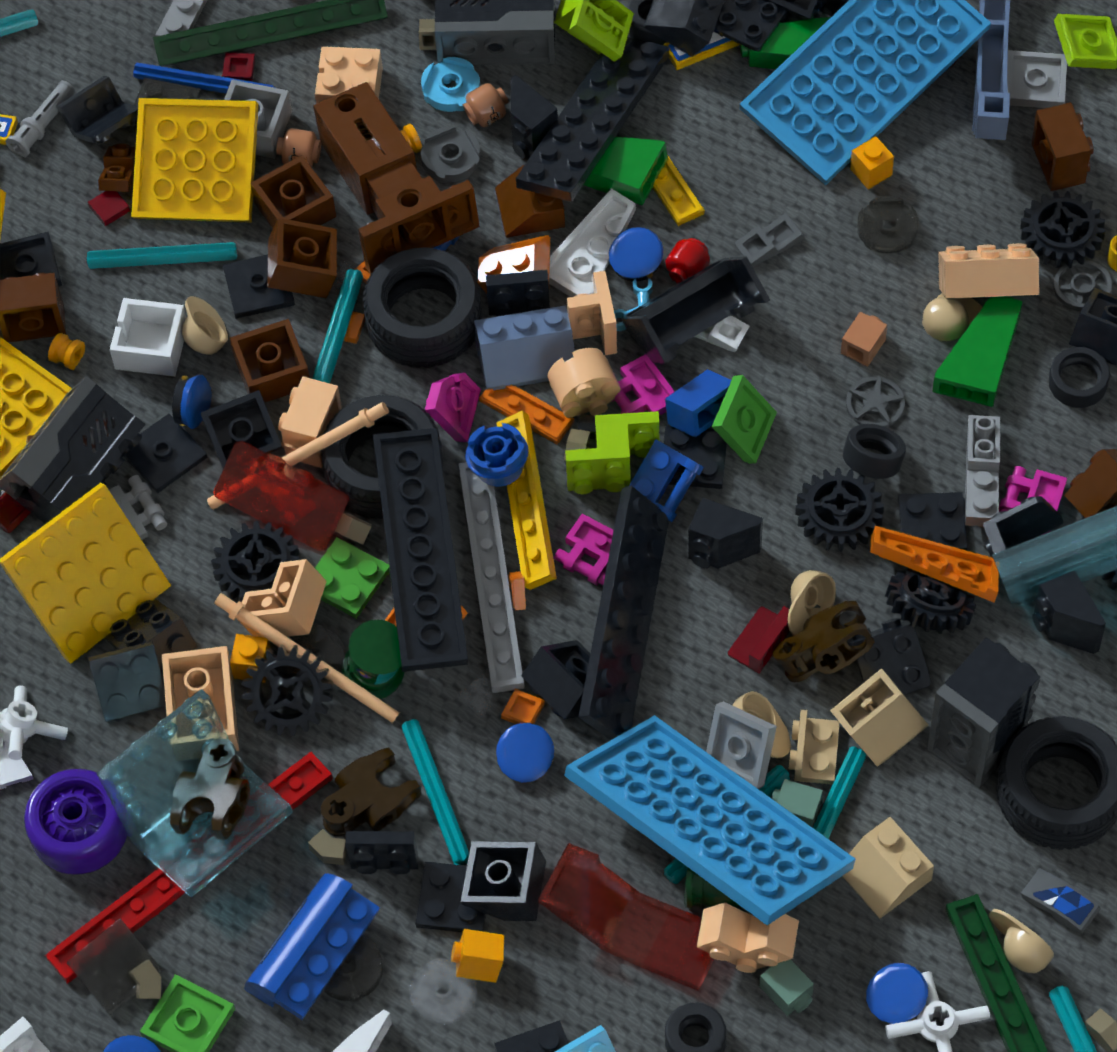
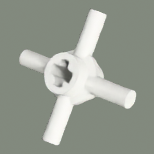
(20, 722)
(934, 1008)

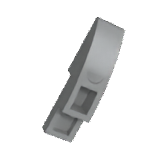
(982, 469)

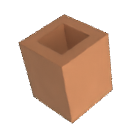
(864, 338)

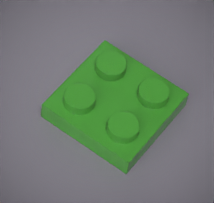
(744, 419)
(350, 577)
(187, 1018)

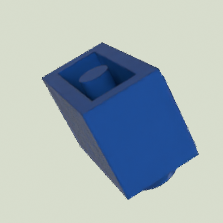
(697, 403)

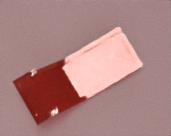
(624, 919)

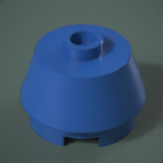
(497, 454)

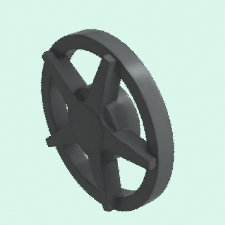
(1081, 284)
(875, 401)

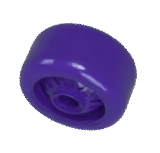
(76, 844)

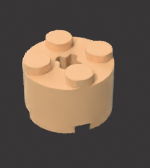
(583, 383)

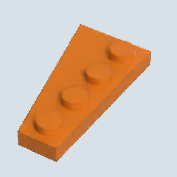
(942, 562)

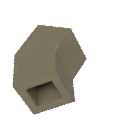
(427, 34)
(577, 440)
(353, 528)
(328, 849)
(147, 981)
(1103, 1030)

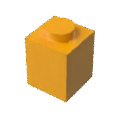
(872, 162)
(244, 652)
(478, 955)

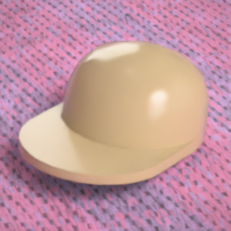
(949, 317)
(203, 327)
(807, 590)
(760, 707)
(1021, 945)

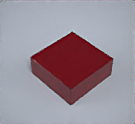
(239, 66)
(108, 207)

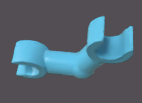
(643, 296)

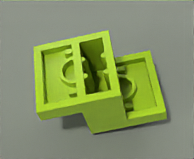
(597, 24)
(609, 462)

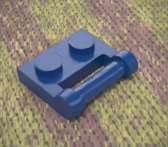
(657, 472)

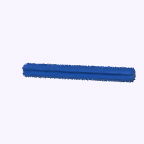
(186, 78)

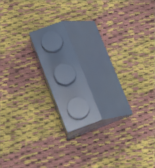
(522, 346)

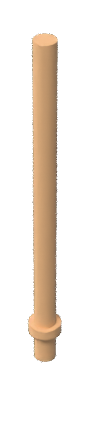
(365, 418)
(237, 611)

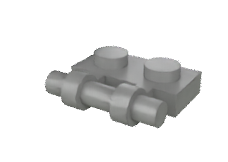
(140, 492)

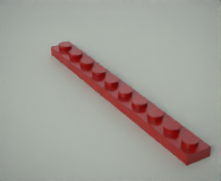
(159, 891)

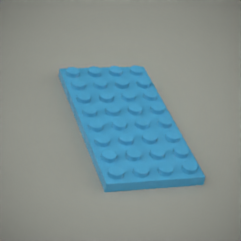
(859, 76)
(710, 819)

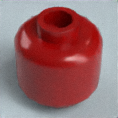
(687, 259)

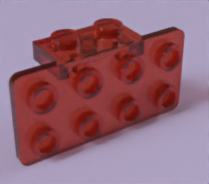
(281, 495)

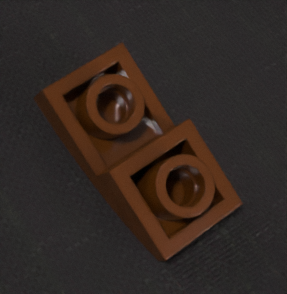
(118, 168)

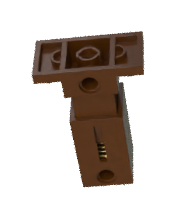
(386, 180)

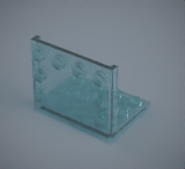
(142, 790)

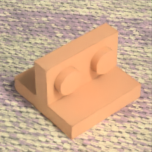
(594, 314)

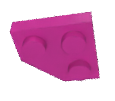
(454, 404)

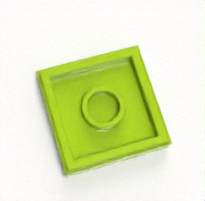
(1087, 40)

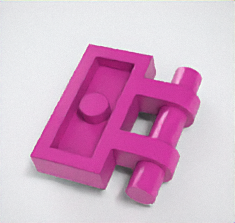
(646, 383)
(1044, 484)
(587, 538)

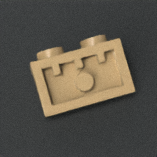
(816, 749)

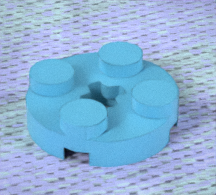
(443, 73)

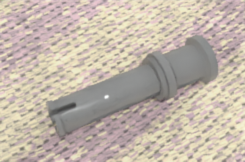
(34, 127)

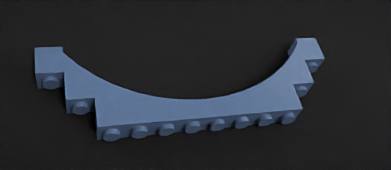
(991, 88)

